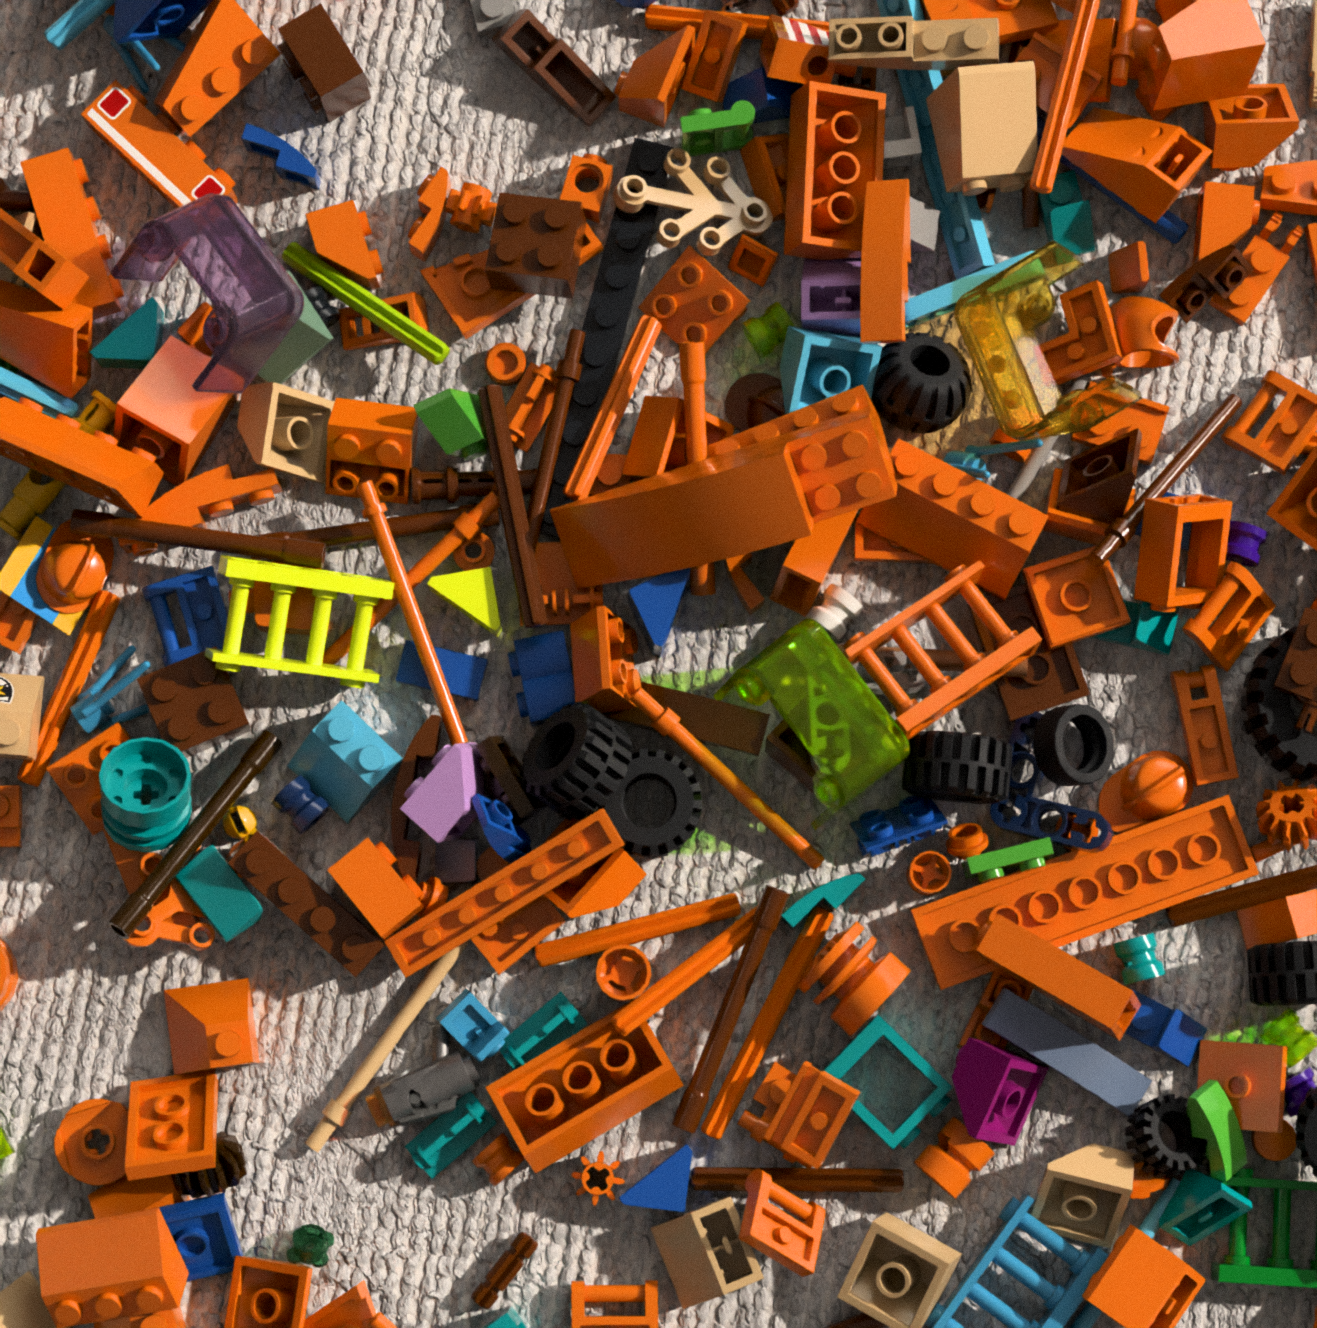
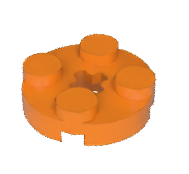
(76, 1131)

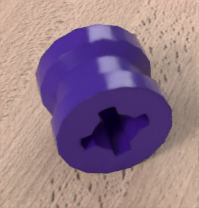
(1244, 543)
(1296, 1089)

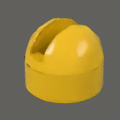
(247, 817)

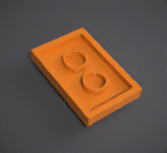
(172, 1125)

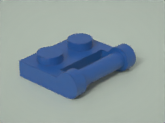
(201, 608)

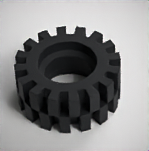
(1149, 1144)

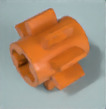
(471, 207)
(596, 1190)

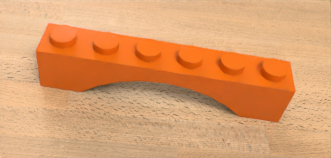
(38, 262)

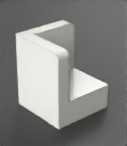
(901, 140)

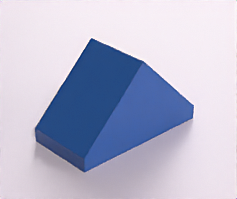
(767, 95)
(664, 1186)

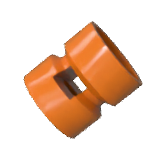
(623, 973)
(953, 1158)

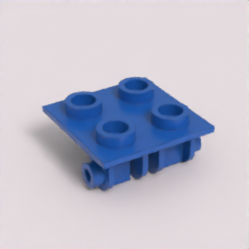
(912, 817)

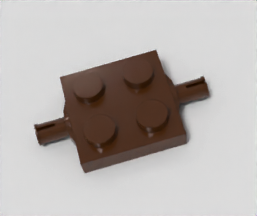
(1299, 670)

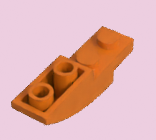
(210, 493)

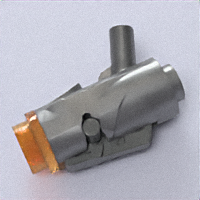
(426, 1090)

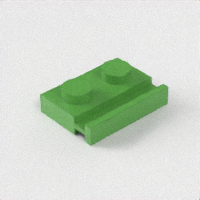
(991, 864)

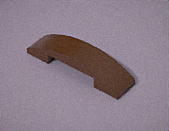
(423, 747)

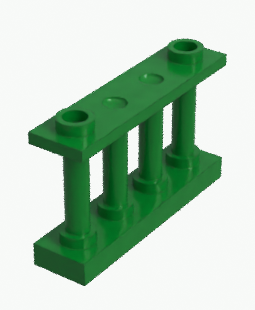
(1279, 1267)

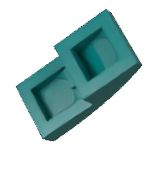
(831, 893)

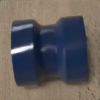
(301, 804)

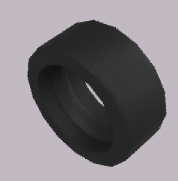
(1096, 742)

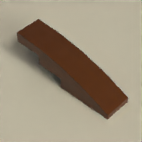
(705, 718)

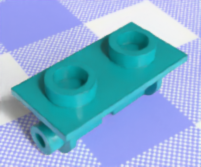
(542, 1031)
(450, 1135)

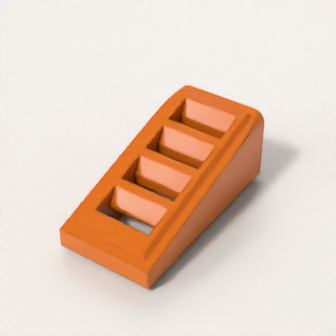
(410, 301)

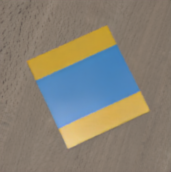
(20, 572)

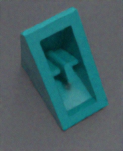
(134, 340)
(1201, 1207)

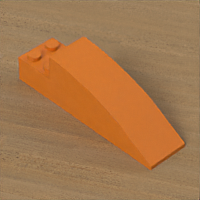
(727, 502)

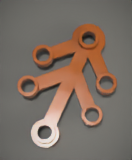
(177, 902)

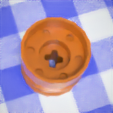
(853, 978)

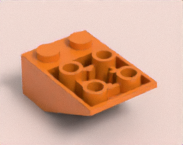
(1136, 158)

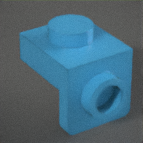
(473, 1026)

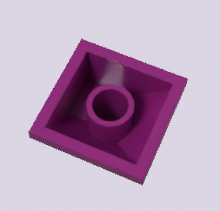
(995, 1090)

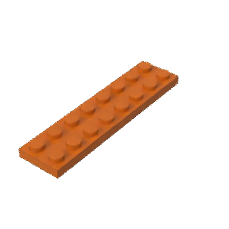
(1091, 891)

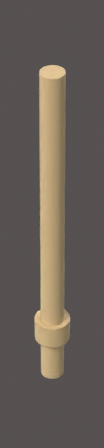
(337, 1110)

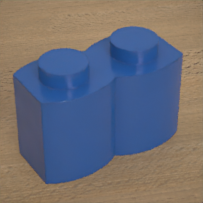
(544, 675)

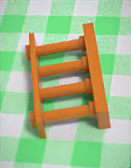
(945, 692)

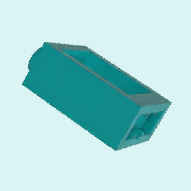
(932, 1104)

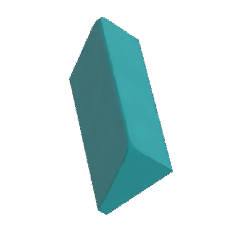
(219, 893)

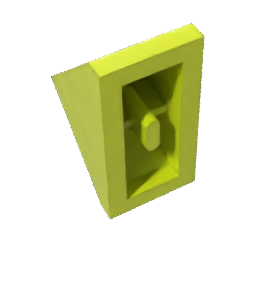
(472, 594)

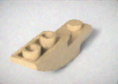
(912, 44)

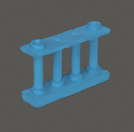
(1058, 1299)

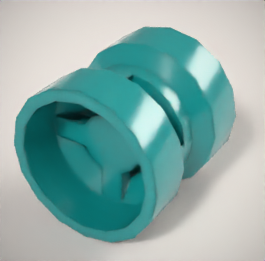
(1139, 958)

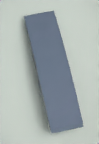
(1066, 1052)

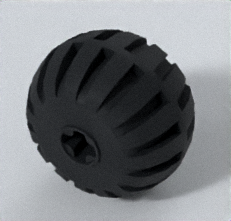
(921, 383)

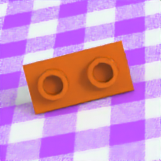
(531, 404)

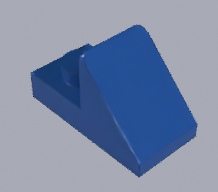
(1166, 1030)

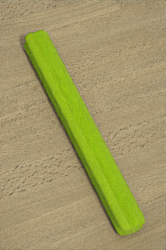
(365, 303)

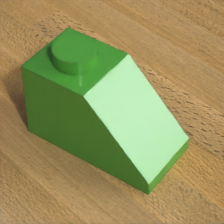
(455, 423)

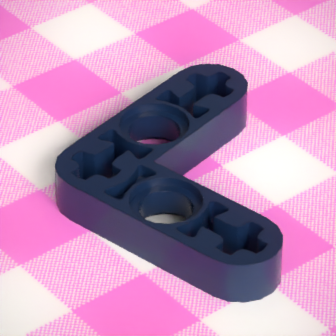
(1034, 808)

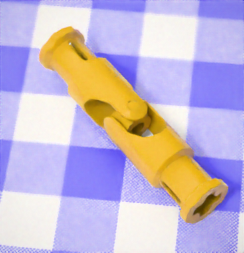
(30, 496)

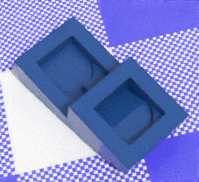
(290, 162)

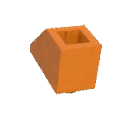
(342, 244)

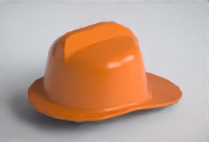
(73, 569)
(1146, 791)

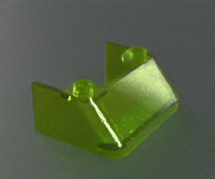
(827, 711)

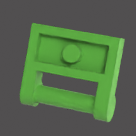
(704, 130)

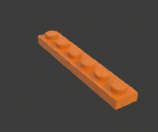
(504, 892)

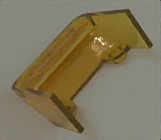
(1000, 337)

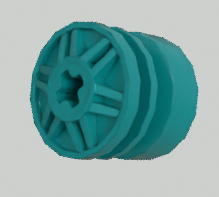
(145, 794)

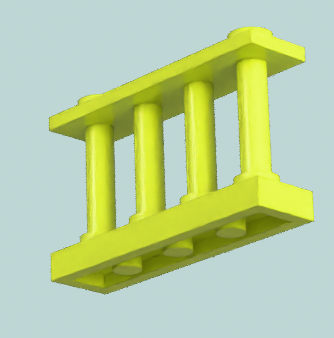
(284, 581)

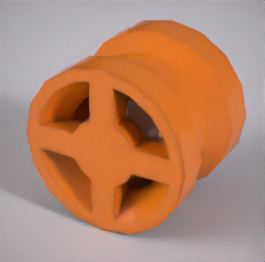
(498, 1159)

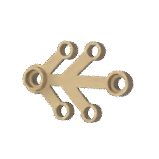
(699, 203)

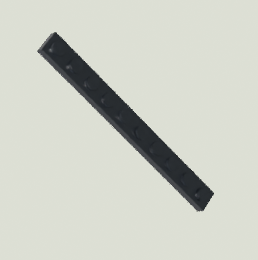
(607, 317)

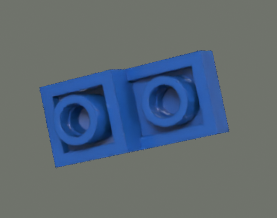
(496, 821)

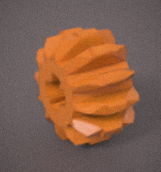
(1288, 814)

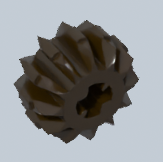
(228, 1170)

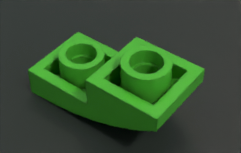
(1216, 1121)

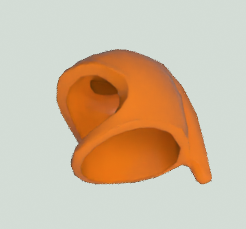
(1141, 331)

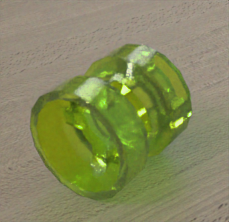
(767, 329)
(1288, 1032)

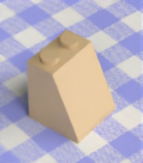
(986, 127)

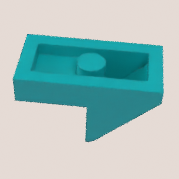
(1067, 215)
(1147, 630)

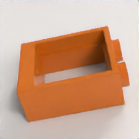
(1161, 550)

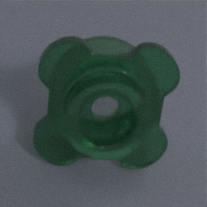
(310, 1236)

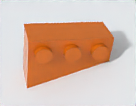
(214, 67)

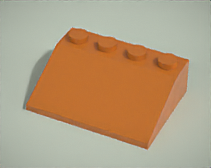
(76, 457)

